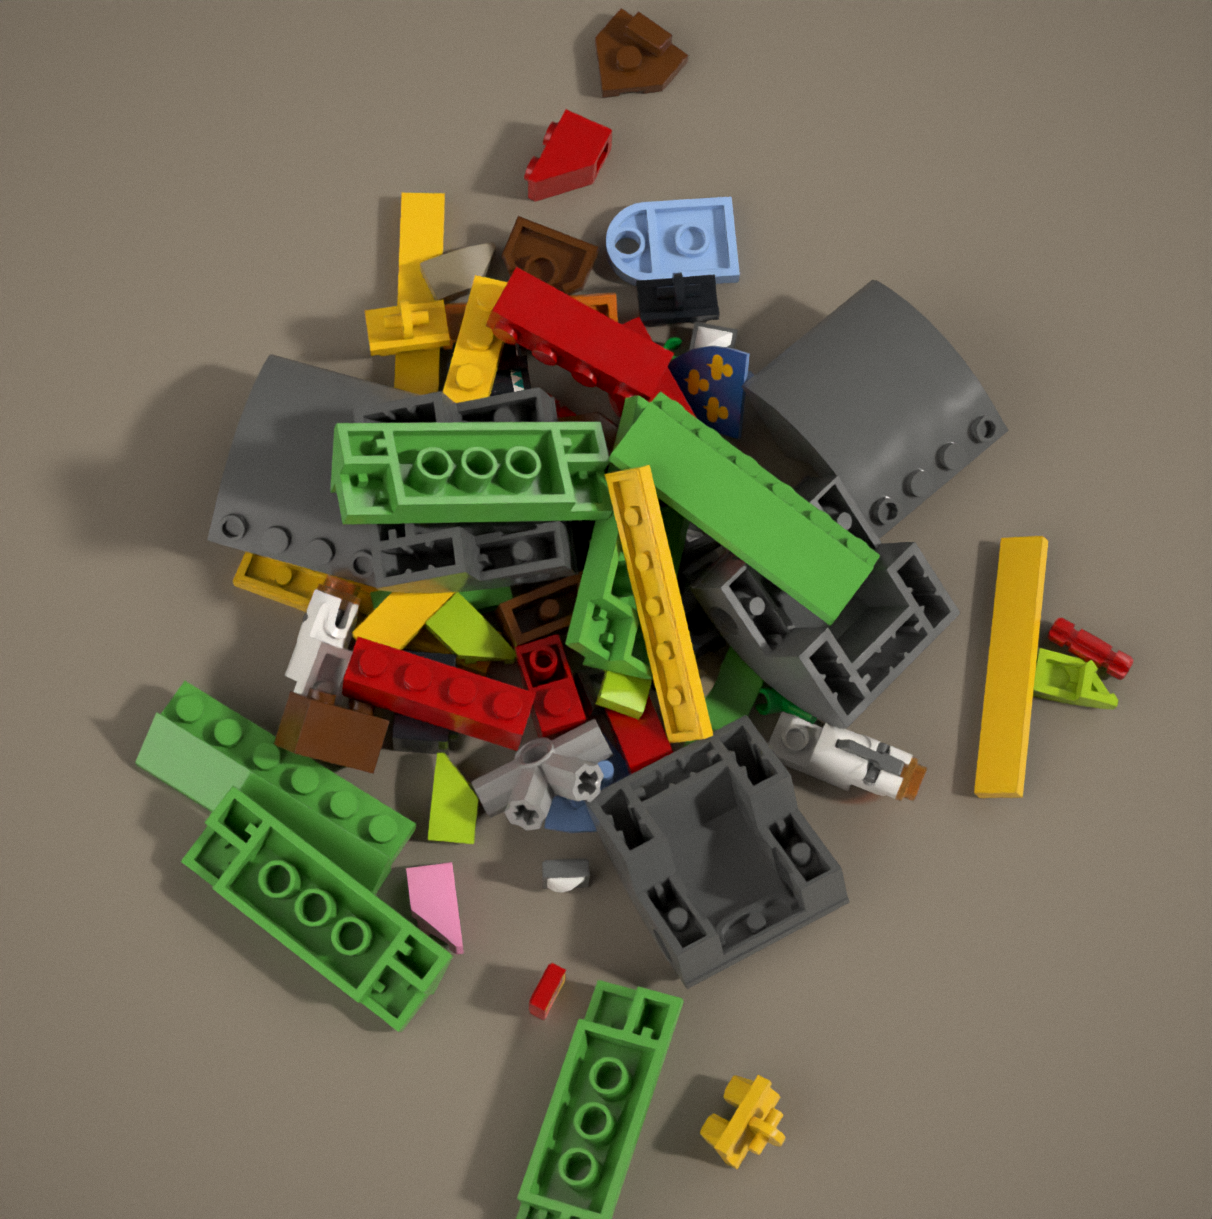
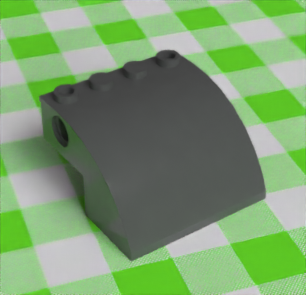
(877, 404)
(280, 470)
(468, 553)
(840, 666)
(717, 851)

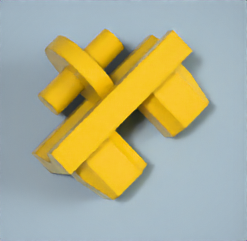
(407, 327)
(751, 1124)

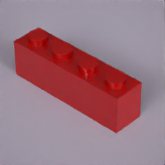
(577, 339)
(437, 693)

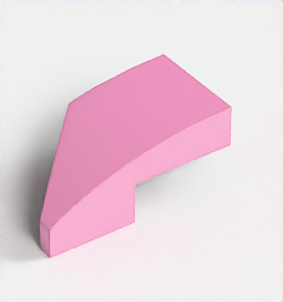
(435, 903)

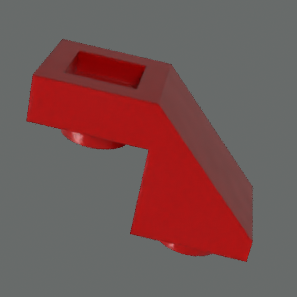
(639, 740)

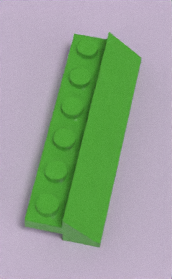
(470, 472)
(746, 508)
(605, 612)
(209, 747)
(317, 910)
(599, 1104)

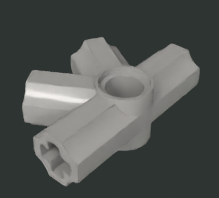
(543, 771)

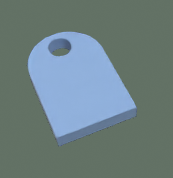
(675, 238)

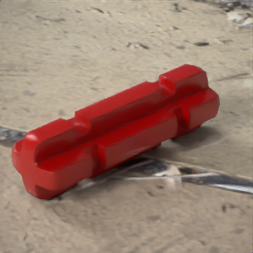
(1090, 648)

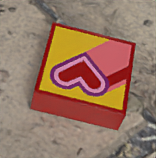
(547, 991)

